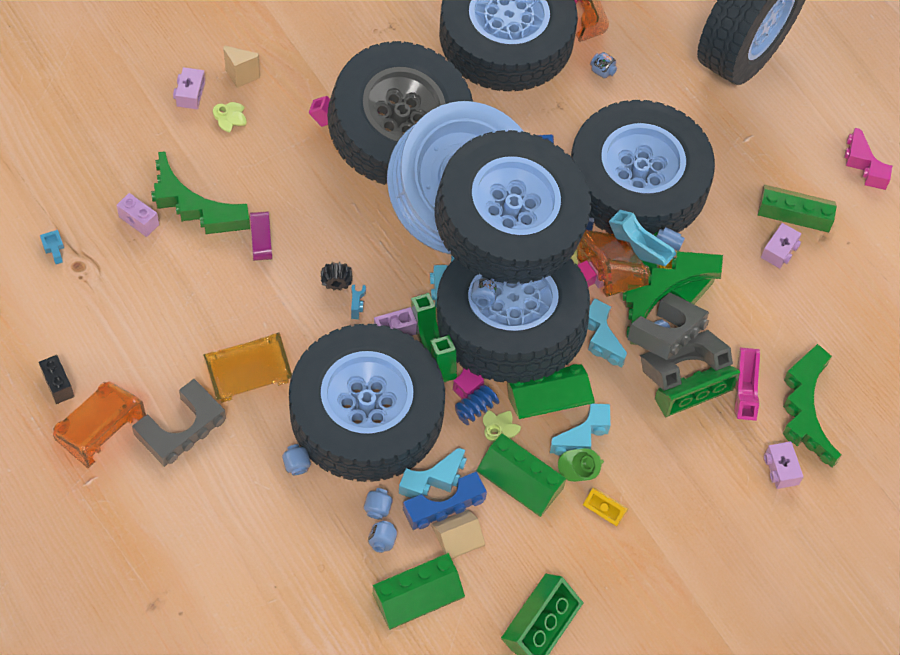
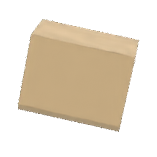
(241, 65)
(459, 534)

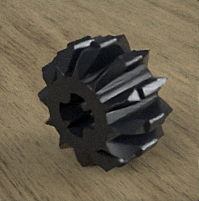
(336, 276)

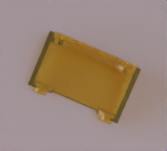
(247, 367)

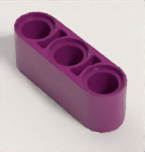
(261, 236)

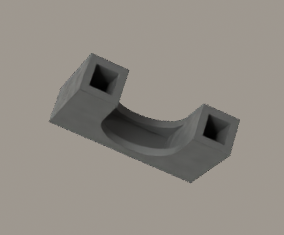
(667, 341)
(704, 347)
(168, 446)

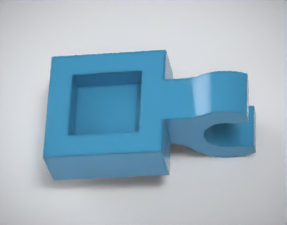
(53, 243)
(357, 305)

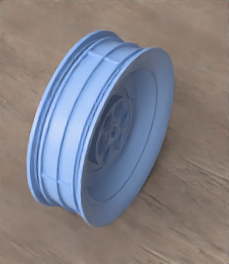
(423, 155)

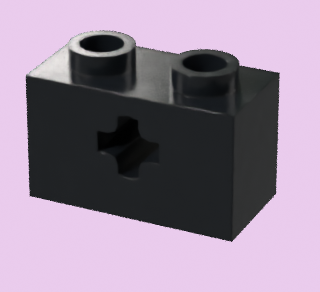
(56, 379)

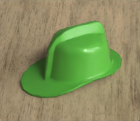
(580, 464)

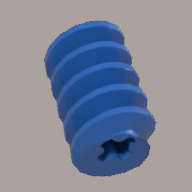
(474, 403)

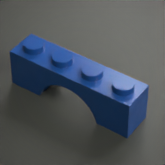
(422, 511)

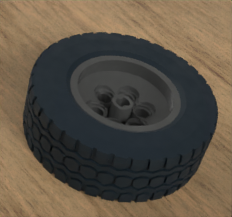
(366, 86)

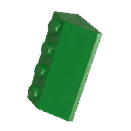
(797, 208)
(697, 389)
(554, 393)
(521, 475)
(418, 591)
(543, 617)

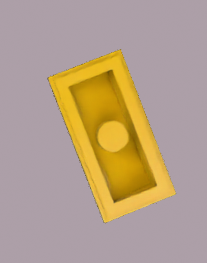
(605, 506)

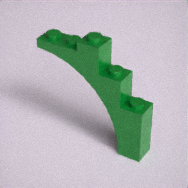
(213, 215)
(685, 269)
(800, 404)

